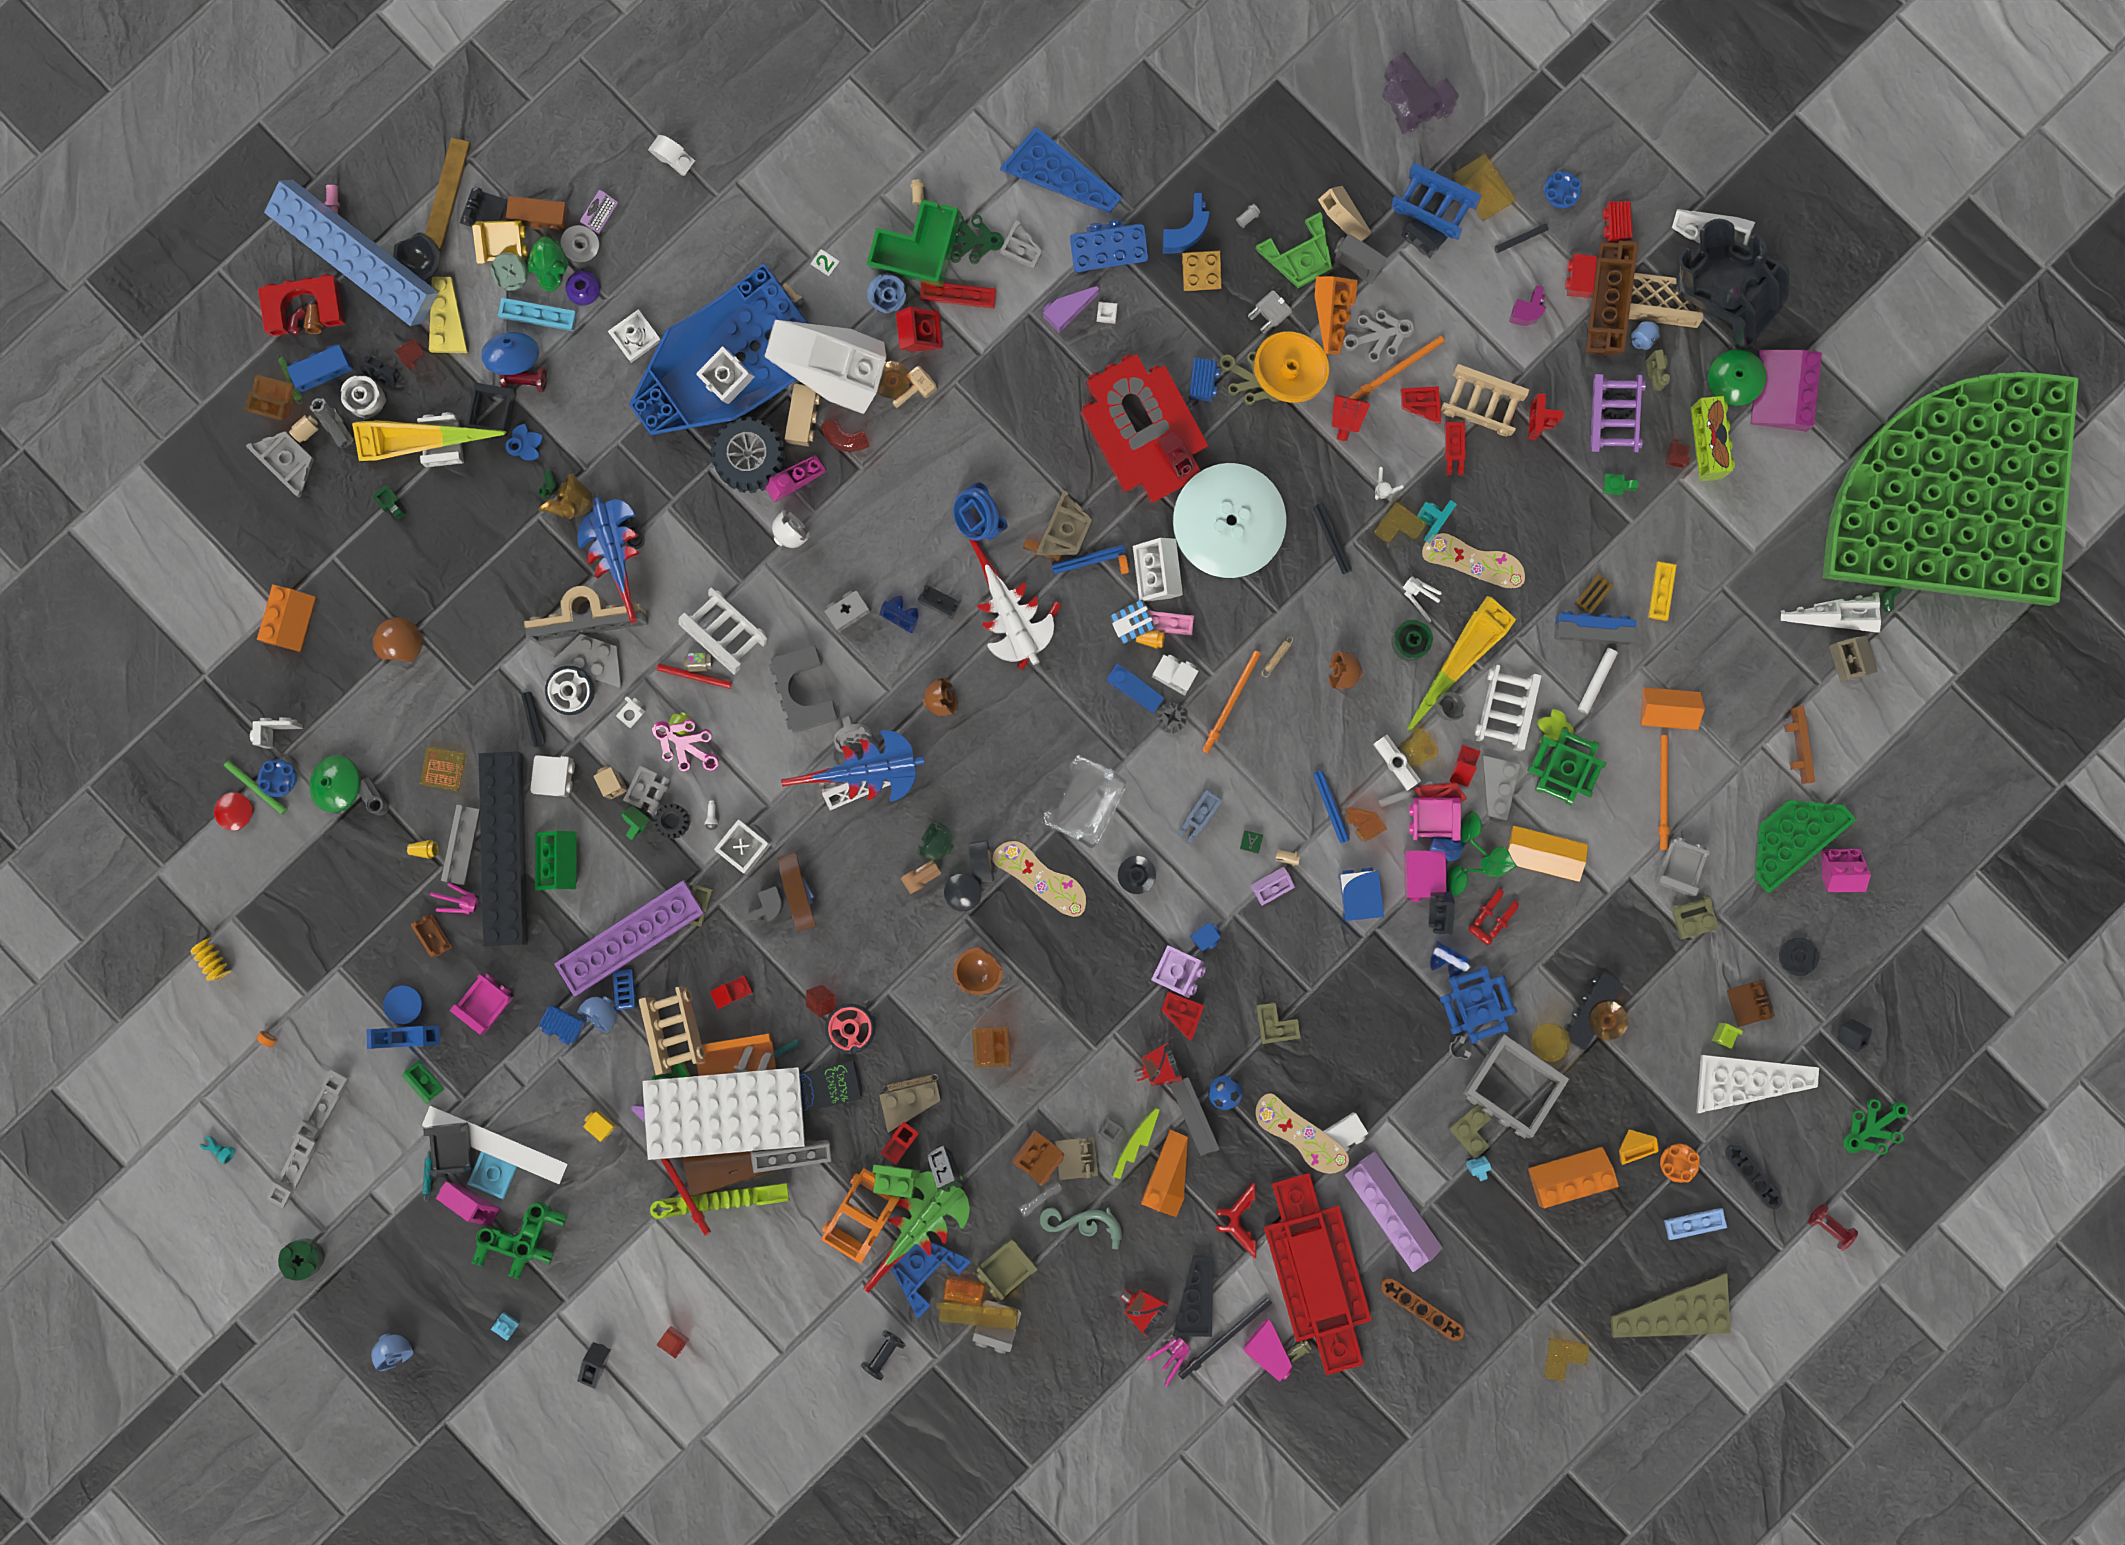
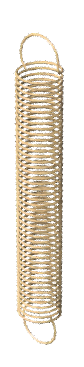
(910, 1084)

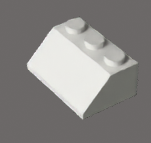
(1157, 569)

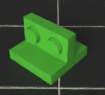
(894, 1180)

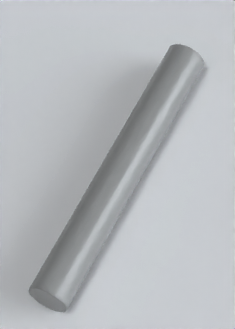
(1399, 796)

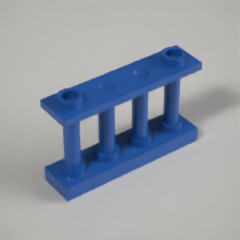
(1439, 184)

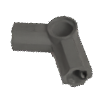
(332, 422)

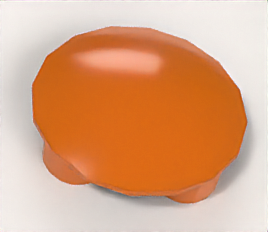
(1679, 1163)

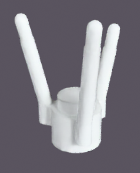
(1383, 489)
(1414, 586)

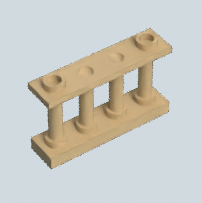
(1480, 382)
(655, 1036)

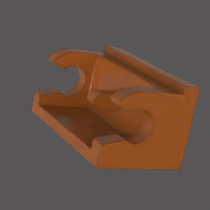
(431, 936)

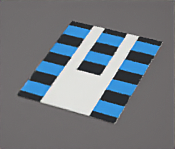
(1132, 621)

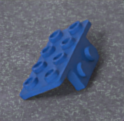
(1108, 246)

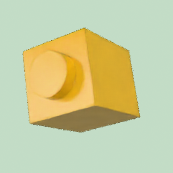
(599, 1125)

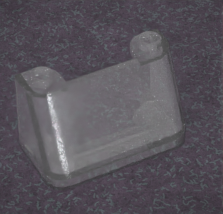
(1087, 802)

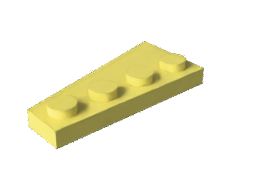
(445, 319)

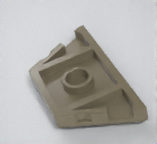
(1065, 529)

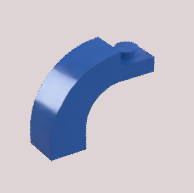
(1183, 239)
(403, 1037)

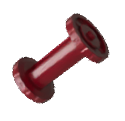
(526, 378)
(1844, 1236)

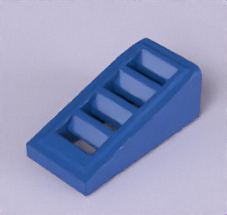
(633, 1002)

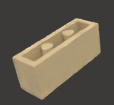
(802, 415)

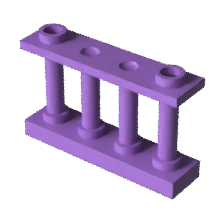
(1600, 403)

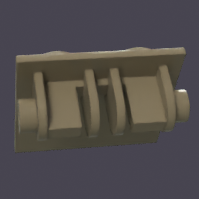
(1078, 1158)

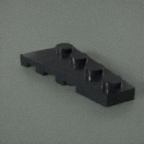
(1196, 1304)

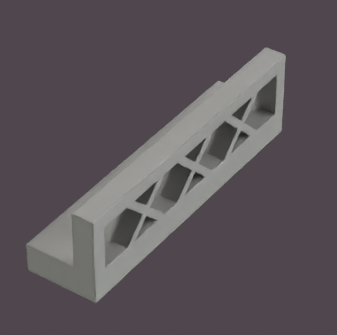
(461, 845)

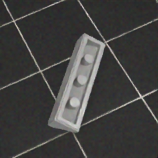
(782, 1158)

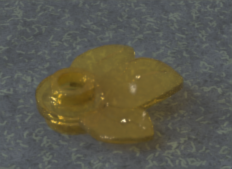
(1416, 748)

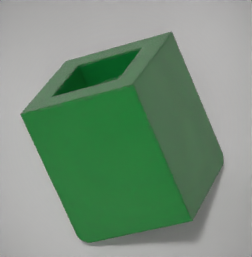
(637, 821)

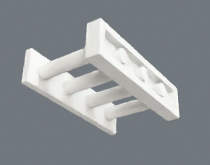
(718, 648)
(1526, 702)

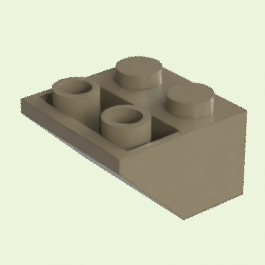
(1853, 658)

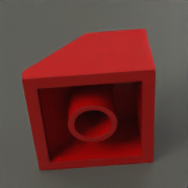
(918, 329)

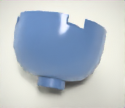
(886, 293)
(599, 1012)
(389, 1351)

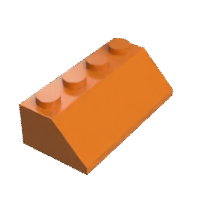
(1572, 1177)

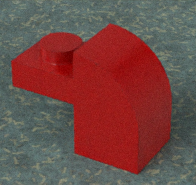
(899, 1143)

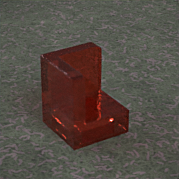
(409, 353)
(1678, 455)
(820, 1000)
(673, 1342)

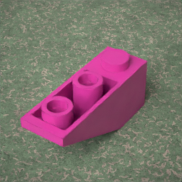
(794, 478)

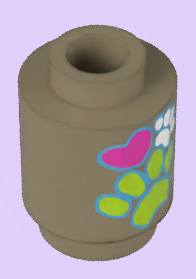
(698, 661)

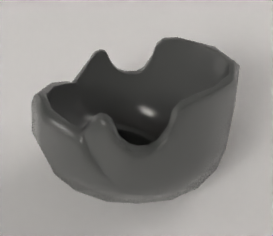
(1450, 706)

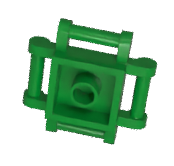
(1567, 766)

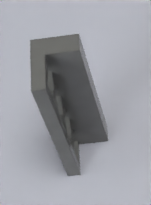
(1194, 1116)

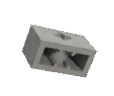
(843, 620)

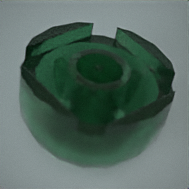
(936, 842)

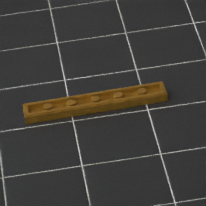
(447, 190)

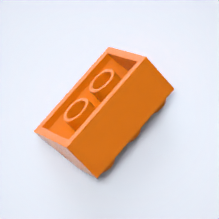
(286, 618)

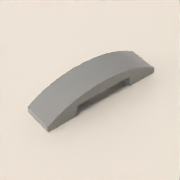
(323, 1105)
(293, 1170)

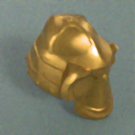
(572, 500)

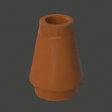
(312, 320)

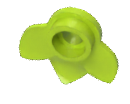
(1552, 725)

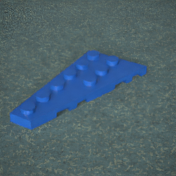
(1053, 168)

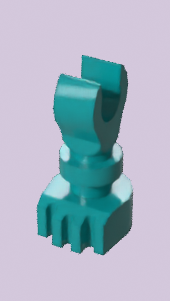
(224, 1154)

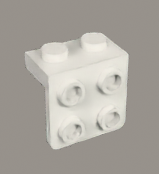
(263, 730)
(552, 776)

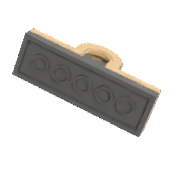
(597, 619)

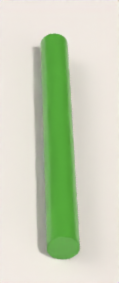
(254, 786)

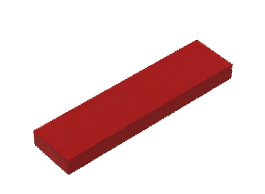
(959, 294)

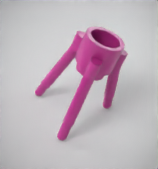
(467, 903)
(1179, 1349)

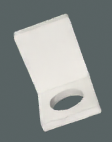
(635, 705)

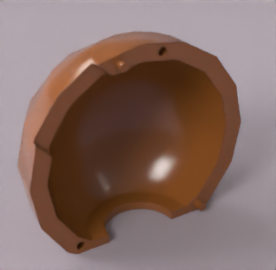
(397, 640)
(977, 971)

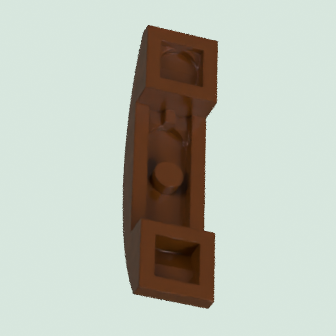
(796, 892)

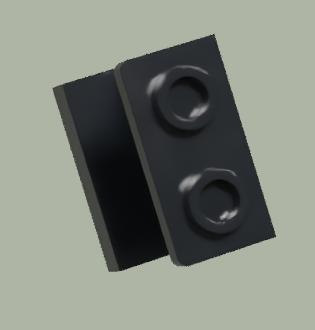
(450, 1149)

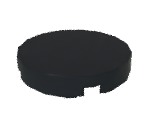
(1798, 956)

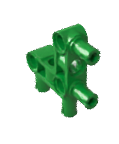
(510, 1244)

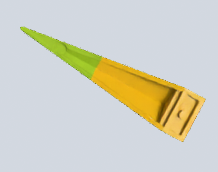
(388, 439)
(1480, 634)

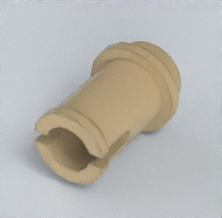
(917, 191)
(1287, 857)

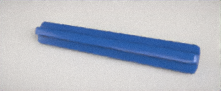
(1088, 559)
(1331, 806)

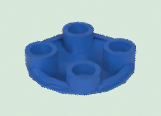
(1562, 189)
(276, 778)

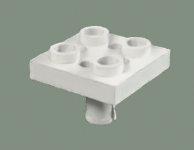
(630, 330)

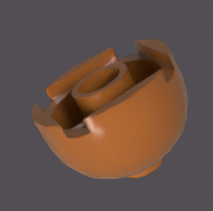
(1346, 670)
(939, 698)

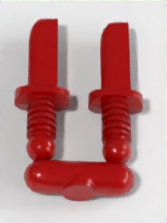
(1478, 933)

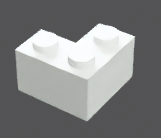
(1174, 674)

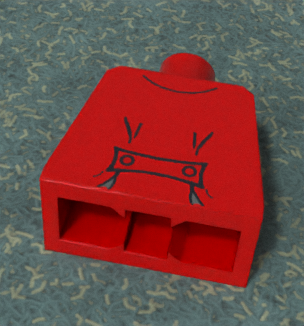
(1348, 415)

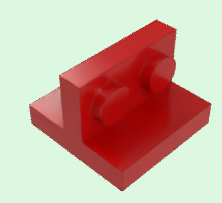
(1542, 418)

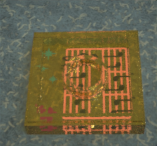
(442, 769)

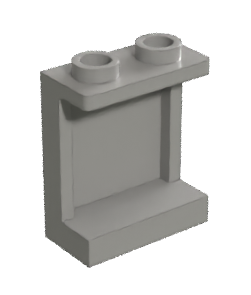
(1682, 866)

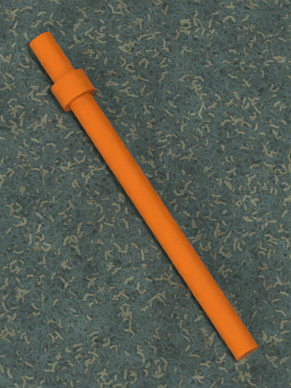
(1366, 389)
(1214, 735)
(1664, 830)

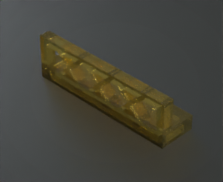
(978, 1314)

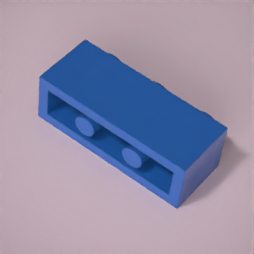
(319, 368)

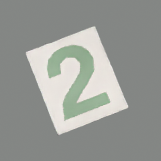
(824, 262)

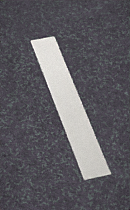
(502, 1147)

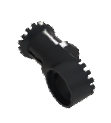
(632, 526)

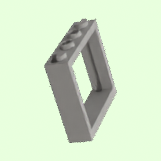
(1532, 1060)

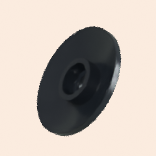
(1136, 864)

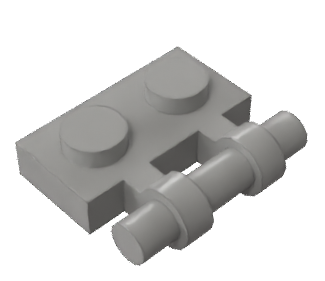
(641, 787)

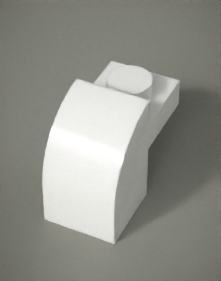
(671, 153)

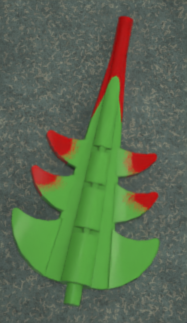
(926, 1217)

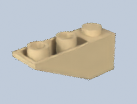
(1344, 213)

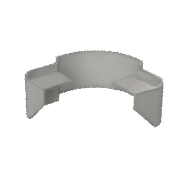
(1462, 1039)

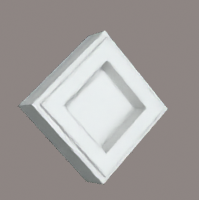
(1107, 312)

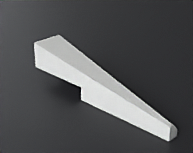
(1852, 614)

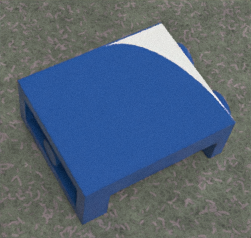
(1361, 894)

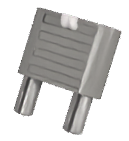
(1273, 309)

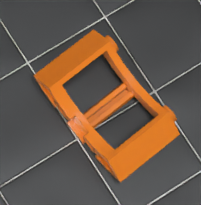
(846, 1243)

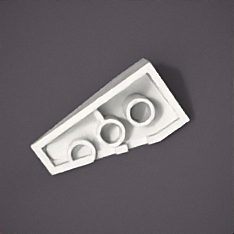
(1691, 222)

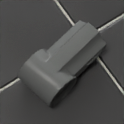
(371, 796)

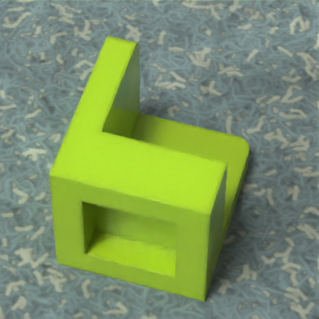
(1726, 1035)

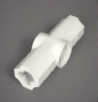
(1404, 773)

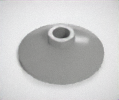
(583, 236)

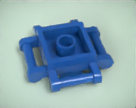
(1478, 1004)

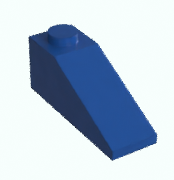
(1134, 688)

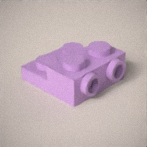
(1179, 972)

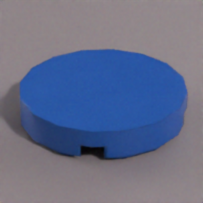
(403, 1004)

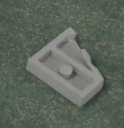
(1021, 247)

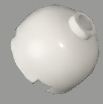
(789, 530)

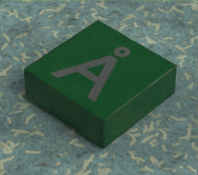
(1251, 841)

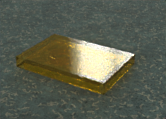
(1483, 179)

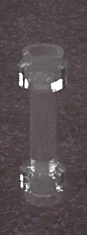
(1027, 1208)

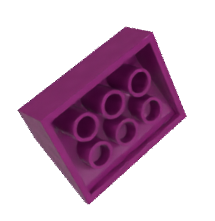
(1789, 390)

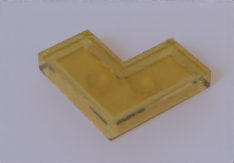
(1397, 519)
(1561, 1352)

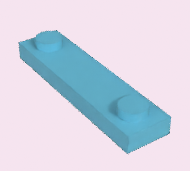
(537, 314)

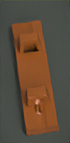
(1802, 742)

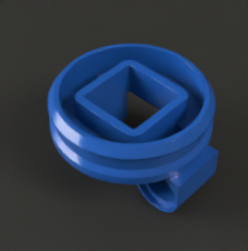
(991, 524)

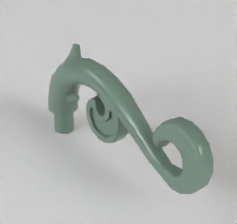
(1107, 1217)

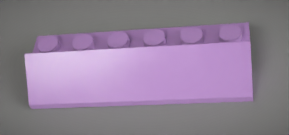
(1393, 1211)

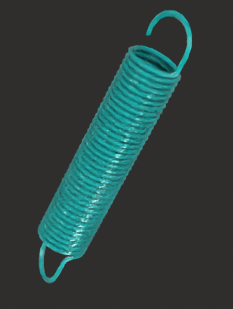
(427, 1179)

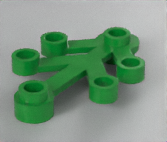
(1873, 1128)

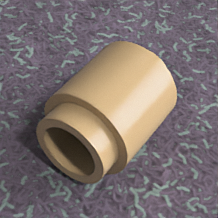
(304, 428)

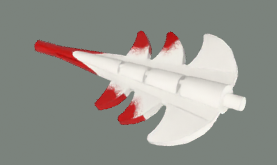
(1022, 637)

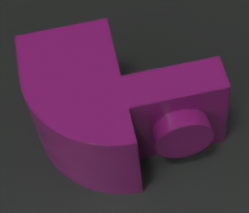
(1528, 313)

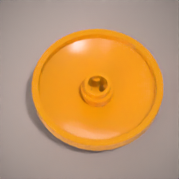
(1291, 367)

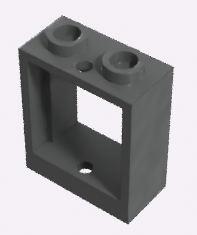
(1359, 258)

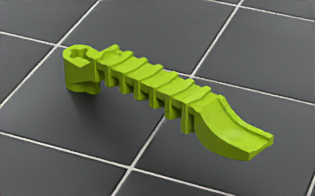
(758, 1195)

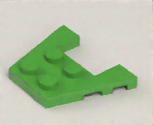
(1305, 261)

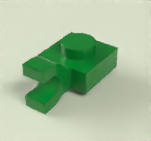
(1615, 484)

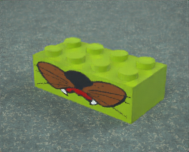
(1712, 438)

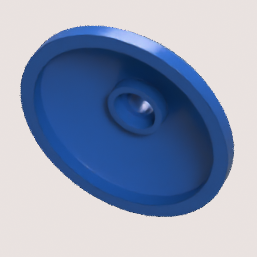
(510, 353)

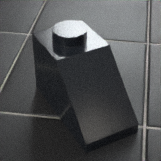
(593, 1364)

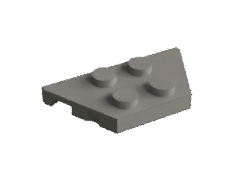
(285, 460)
(594, 657)

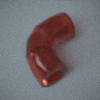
(842, 440)

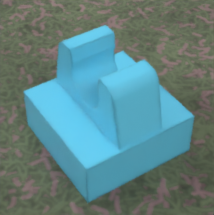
(1479, 1167)
(505, 1326)

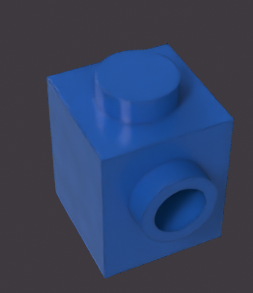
(1206, 936)

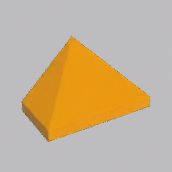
(1636, 1146)

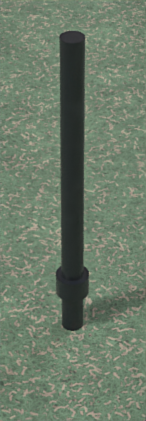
(1195, 1363)

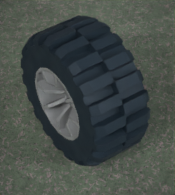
(748, 454)

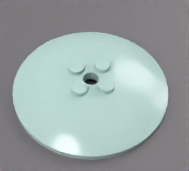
(1202, 524)

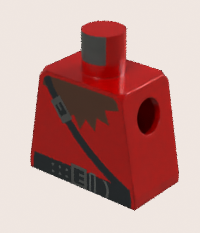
(1159, 1067)
(1143, 1309)

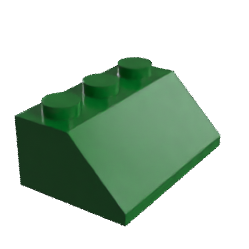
(555, 860)

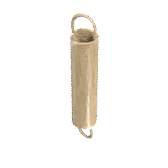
(1277, 656)

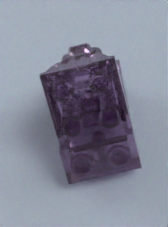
(1412, 96)

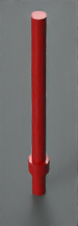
(697, 1216)

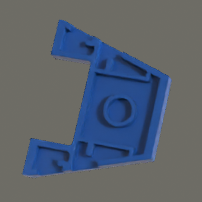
(918, 1266)

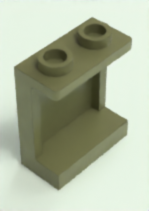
(1006, 1269)

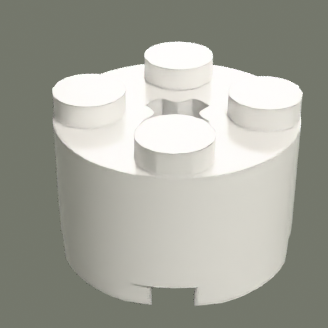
(373, 397)

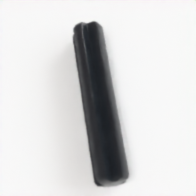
(532, 719)

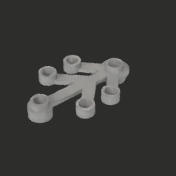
(1381, 334)

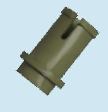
(1299, 1350)

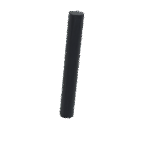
(1521, 238)

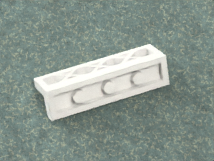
(831, 788)

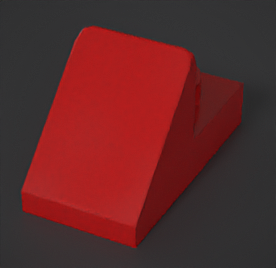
(1465, 765)
(731, 992)

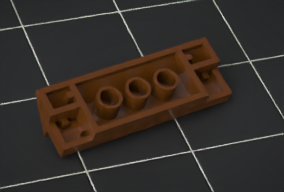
(1612, 298)

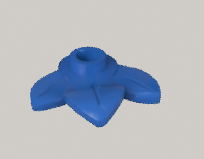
(527, 443)
(1451, 847)

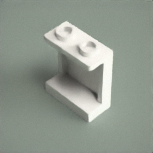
(446, 454)

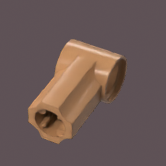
(918, 878)

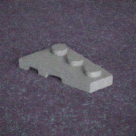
(1500, 783)

